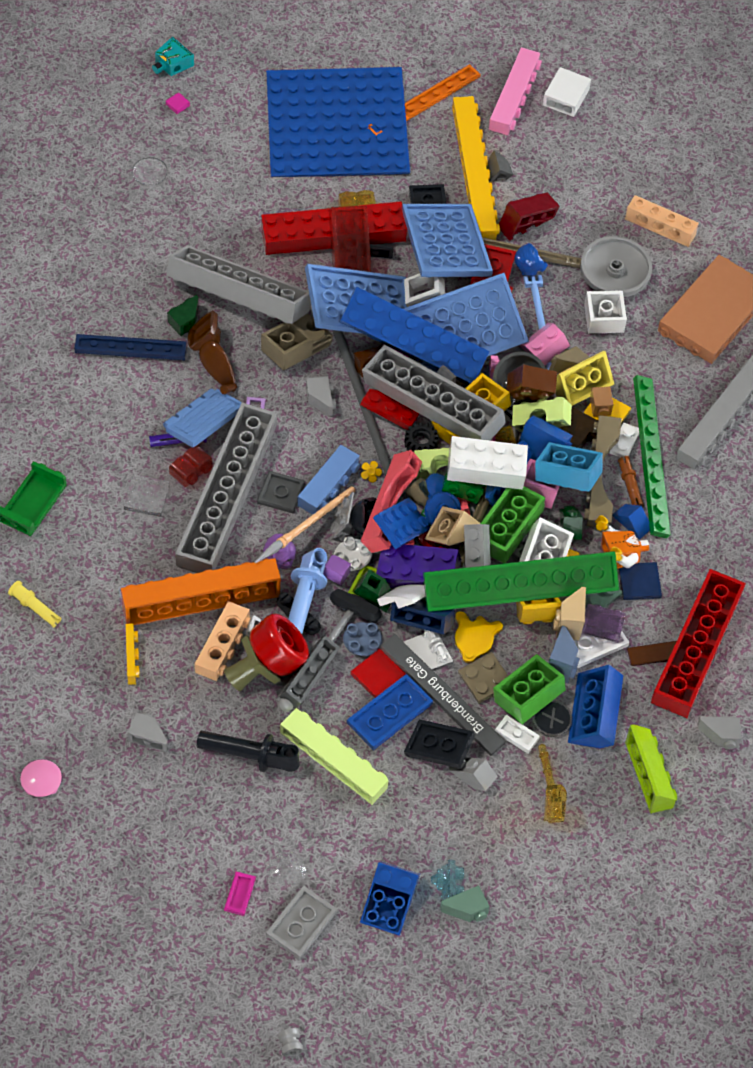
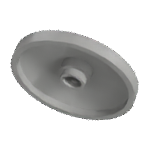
(616, 265)

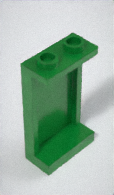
(33, 499)

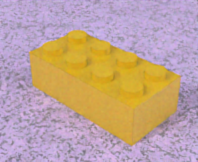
(486, 389)

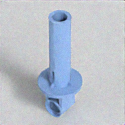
(308, 578)

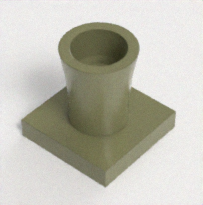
(248, 668)

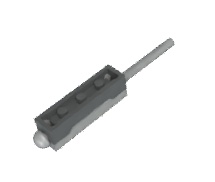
(308, 673)

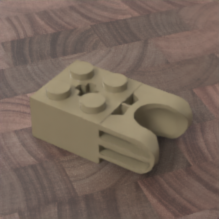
(294, 342)

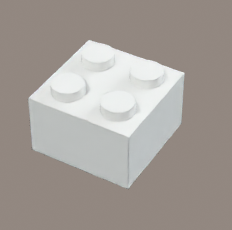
(605, 312)

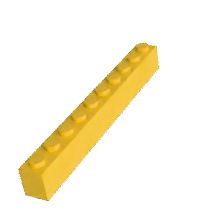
(474, 165)

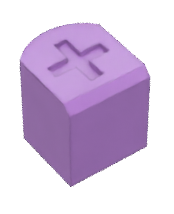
(337, 569)

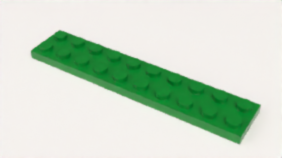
(520, 581)

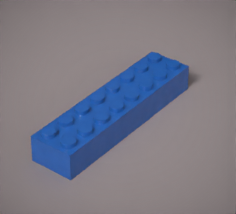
(413, 335)

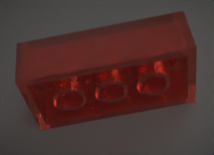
(350, 238)

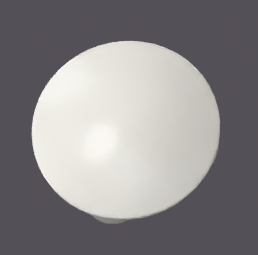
(354, 552)

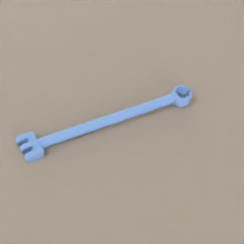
(533, 284)

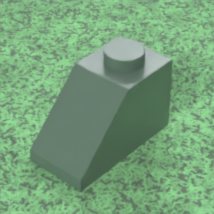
(467, 905)

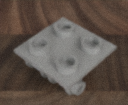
(342, 525)

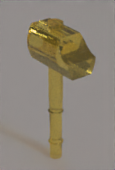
(555, 794)

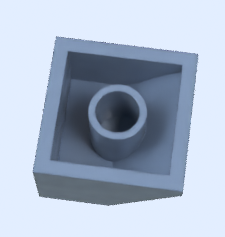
(564, 655)

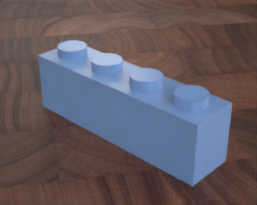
(329, 479)

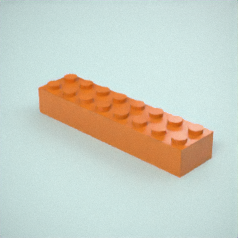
(200, 591)

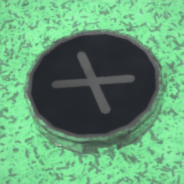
(553, 720)

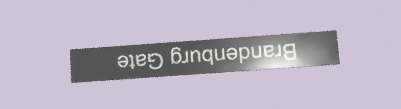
(442, 694)

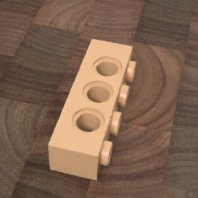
(661, 221)
(231, 615)

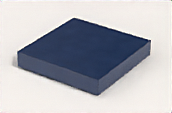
(640, 581)

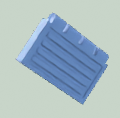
(202, 417)

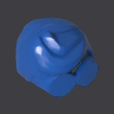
(529, 261)

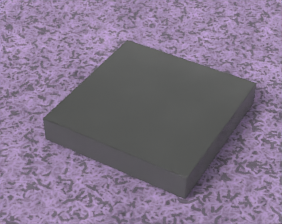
(281, 492)

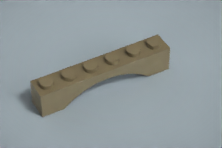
(607, 436)

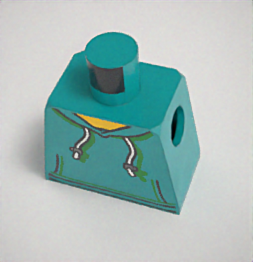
(172, 58)

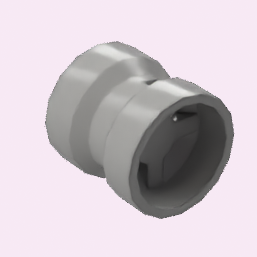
(290, 1042)

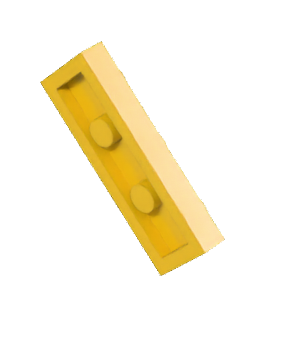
(132, 654)

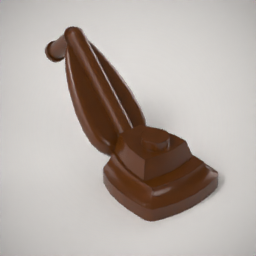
(205, 337)

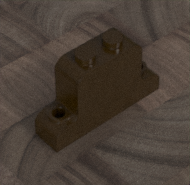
(580, 427)

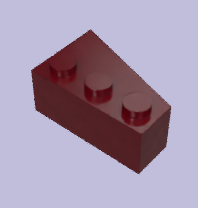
(526, 213)

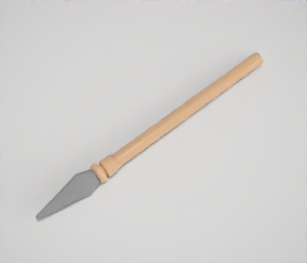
(282, 541)

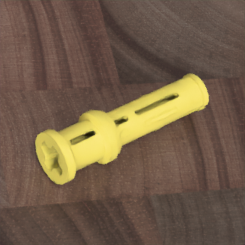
(28, 598)

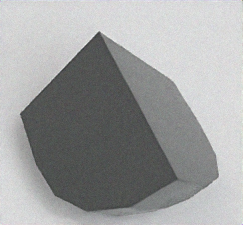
(498, 167)

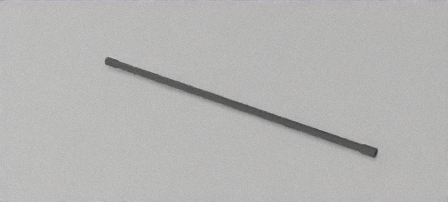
(368, 416)

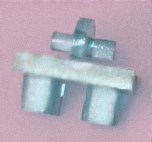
(446, 879)

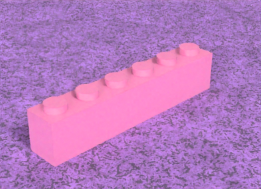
(514, 91)

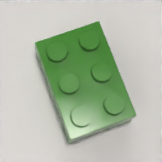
(529, 689)

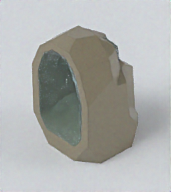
(418, 492)

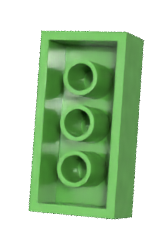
(511, 520)

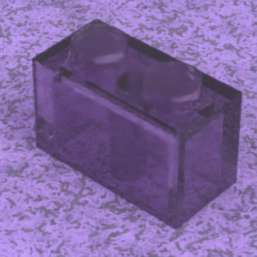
(603, 622)

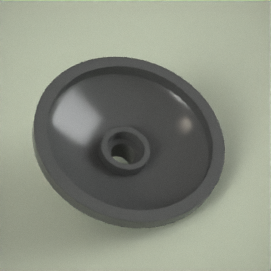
(512, 362)

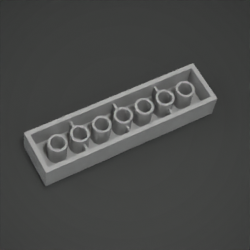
(239, 284)
(433, 395)

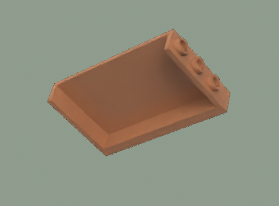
(711, 310)

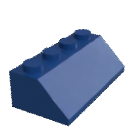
(596, 707)

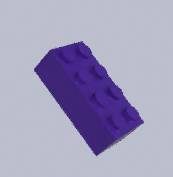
(408, 563)

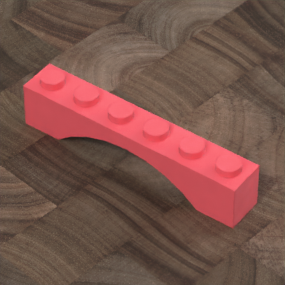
(400, 474)

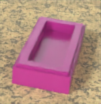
(240, 893)

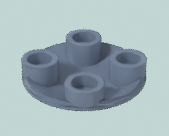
(362, 638)

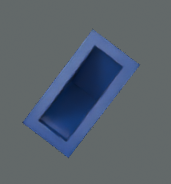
(633, 519)

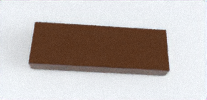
(650, 653)

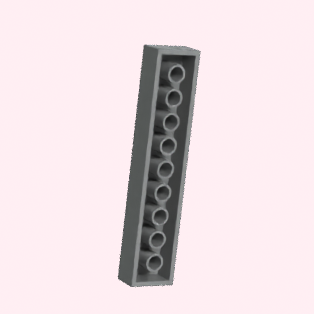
(226, 489)

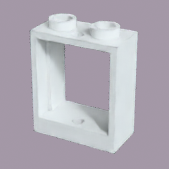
(416, 283)

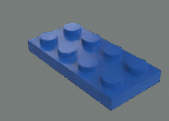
(402, 523)
(389, 712)

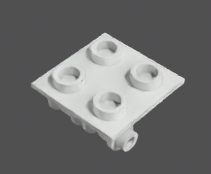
(430, 649)

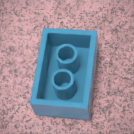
(569, 466)

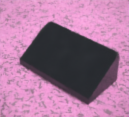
(381, 251)

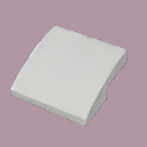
(403, 595)

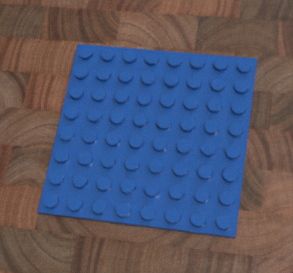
(324, 119)

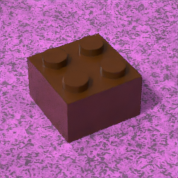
(531, 383)

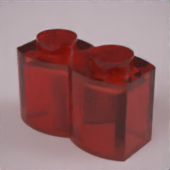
(190, 466)

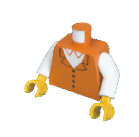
(622, 542)

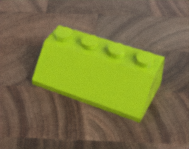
(650, 769)

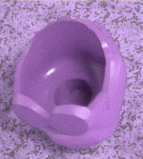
(283, 554)

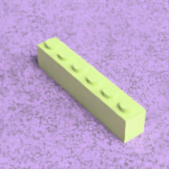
(334, 756)

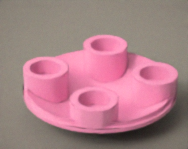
(41, 778)

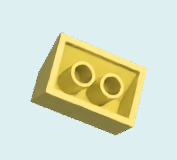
(577, 381)

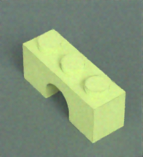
(556, 411)
(431, 461)

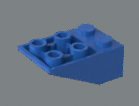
(389, 898)

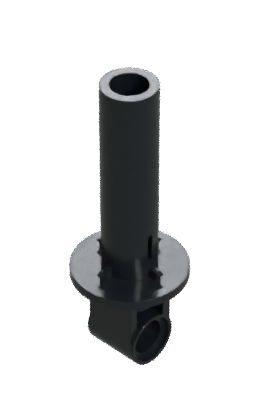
(267, 753)

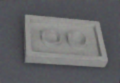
(301, 922)

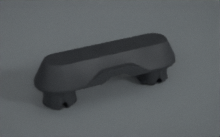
(285, 603)
(356, 604)

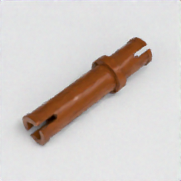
(628, 476)

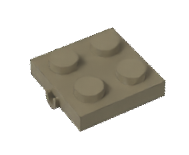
(483, 676)

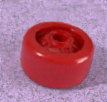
(279, 644)

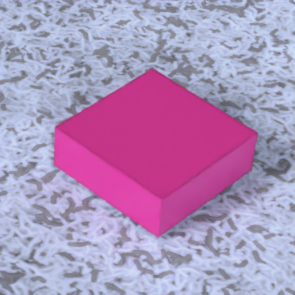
(177, 103)

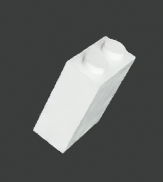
(566, 92)

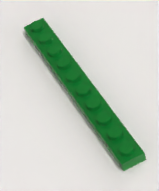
(651, 457)

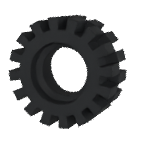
(421, 430)

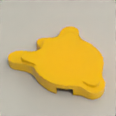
(475, 637)

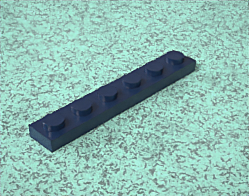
(130, 347)

